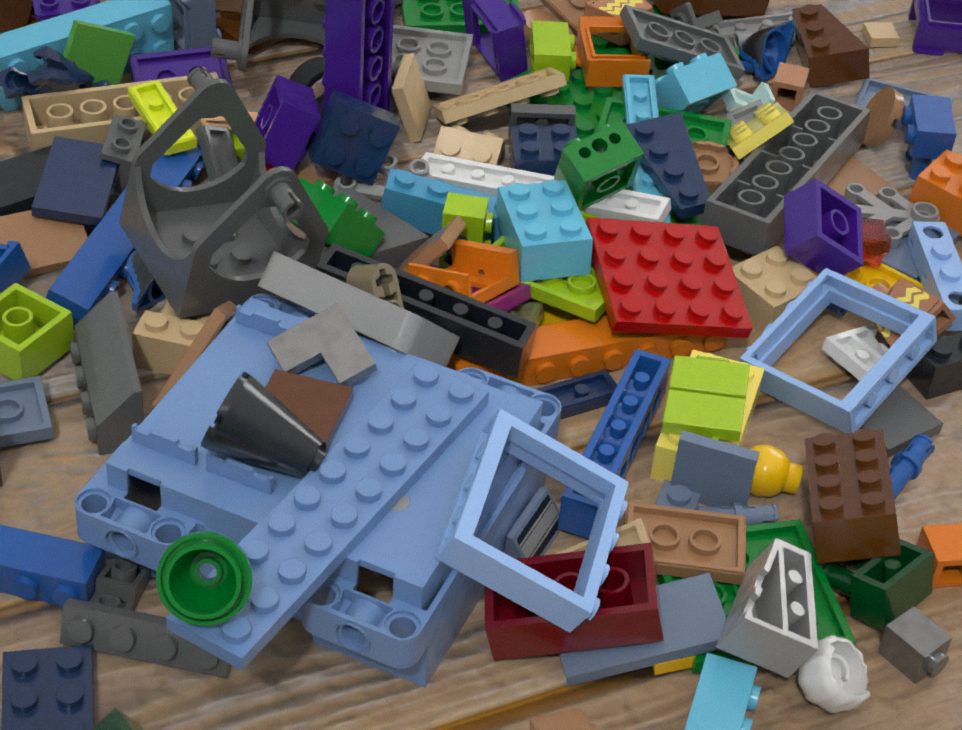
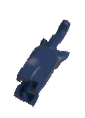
(53, 76)

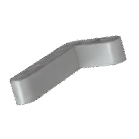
(365, 312)

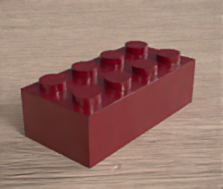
(626, 613)

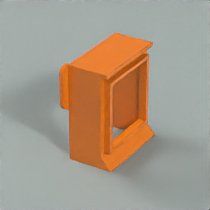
(606, 69)

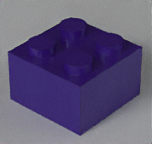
(287, 122)
(822, 229)

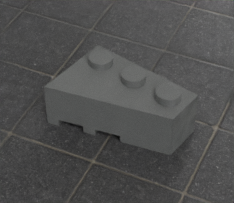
(400, 236)

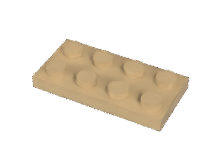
(488, 99)

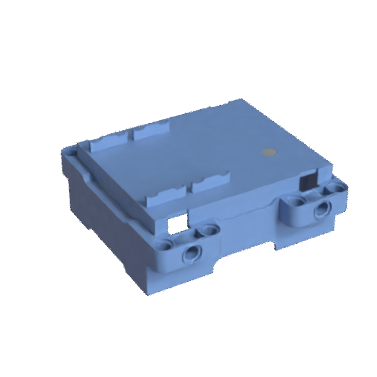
(231, 496)

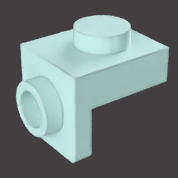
(737, 98)

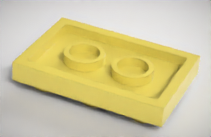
(768, 122)

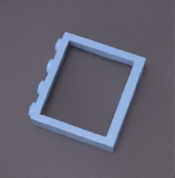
(916, 339)
(502, 572)

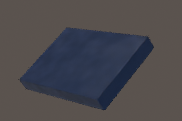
(75, 183)

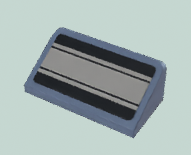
(534, 528)

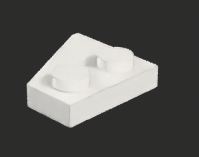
(855, 349)

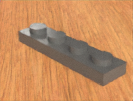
(134, 637)

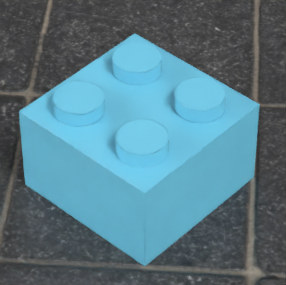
(694, 85)

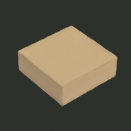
(880, 34)

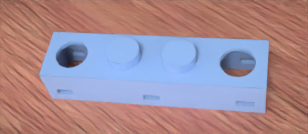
(938, 265)

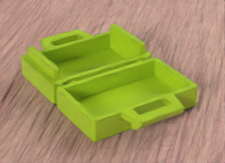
(706, 397)

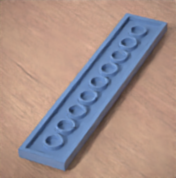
(339, 506)

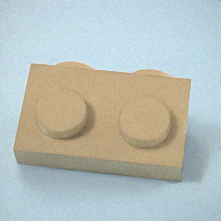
(467, 145)

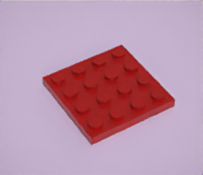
(667, 279)

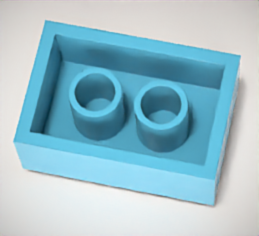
(545, 229)

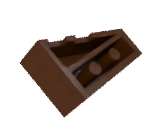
(828, 47)

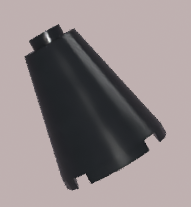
(263, 431)

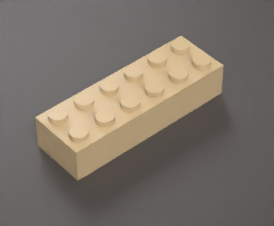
(89, 111)

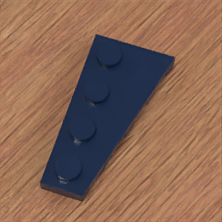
(672, 162)

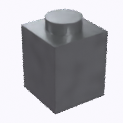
(915, 645)

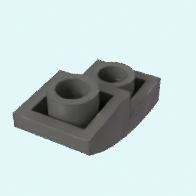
(121, 584)

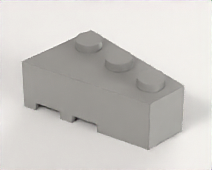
(774, 611)

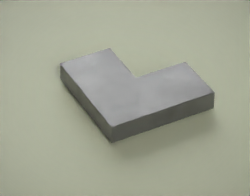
(324, 337)

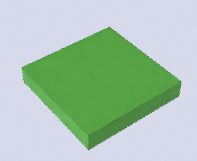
(99, 50)

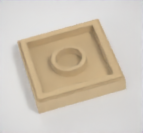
(411, 98)

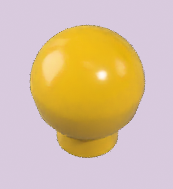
(774, 473)

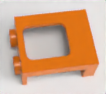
(474, 265)

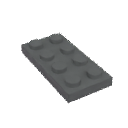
(676, 39)

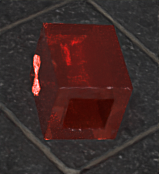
(874, 241)

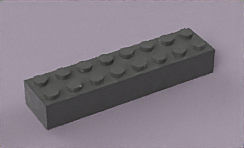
(815, 146)

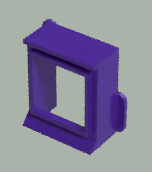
(937, 26)
(505, 42)

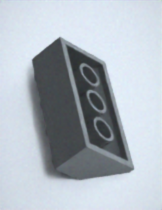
(107, 374)

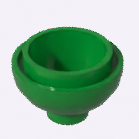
(196, 597)

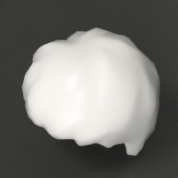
(835, 676)

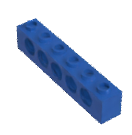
(618, 433)

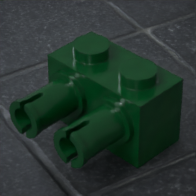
(884, 585)

